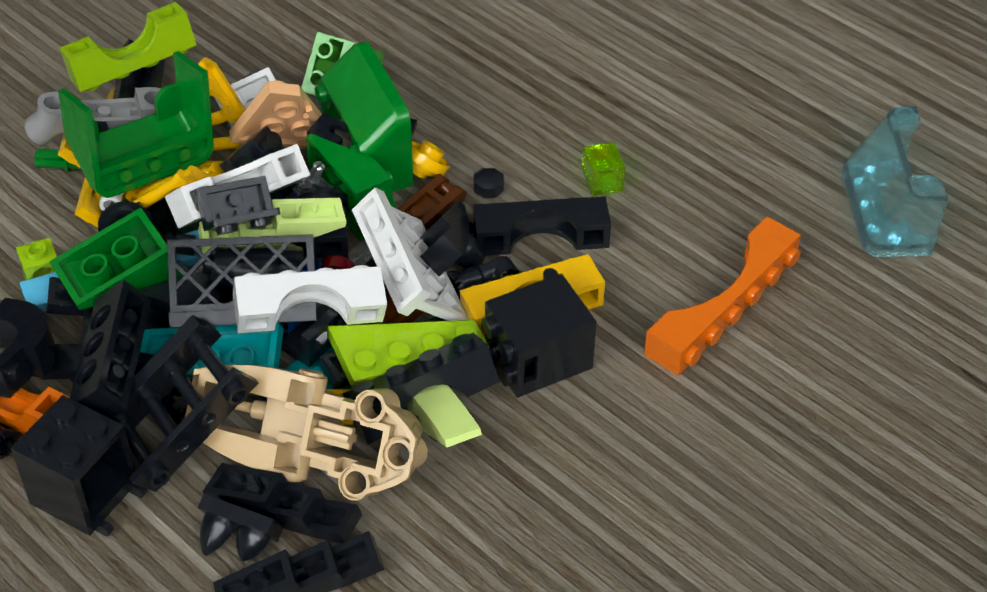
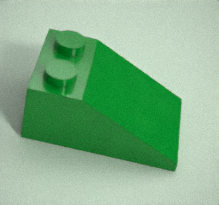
(351, 172)
(120, 252)

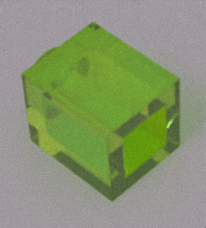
(603, 169)

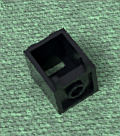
(539, 334)
(76, 465)

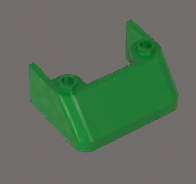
(372, 108)
(148, 147)

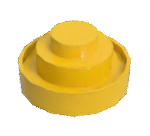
(428, 160)

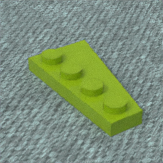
(374, 348)

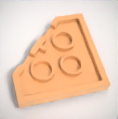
(281, 108)

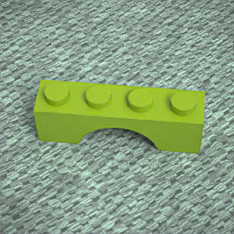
(164, 33)

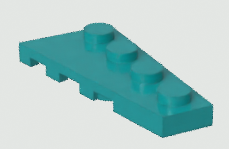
(231, 348)

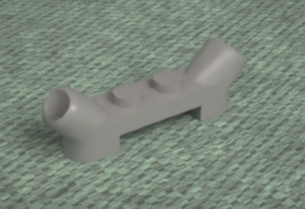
(48, 124)

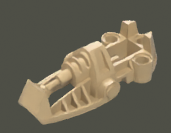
(306, 422)

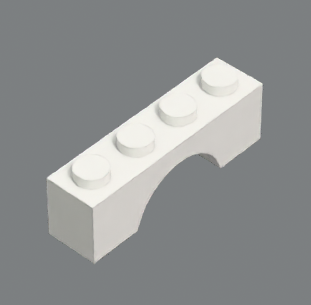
(280, 169)
(352, 292)

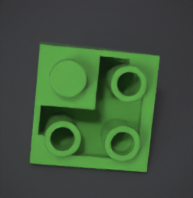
(324, 55)

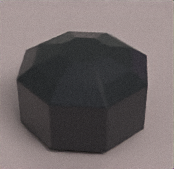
(488, 182)

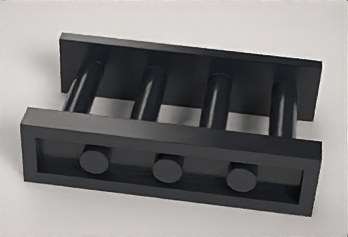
(157, 378)

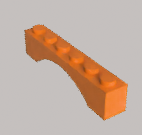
(685, 333)

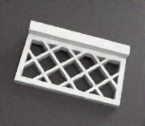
(397, 249)

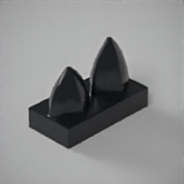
(222, 518)

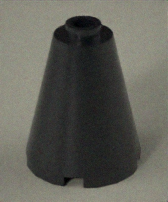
(258, 255)

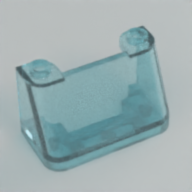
(891, 206)

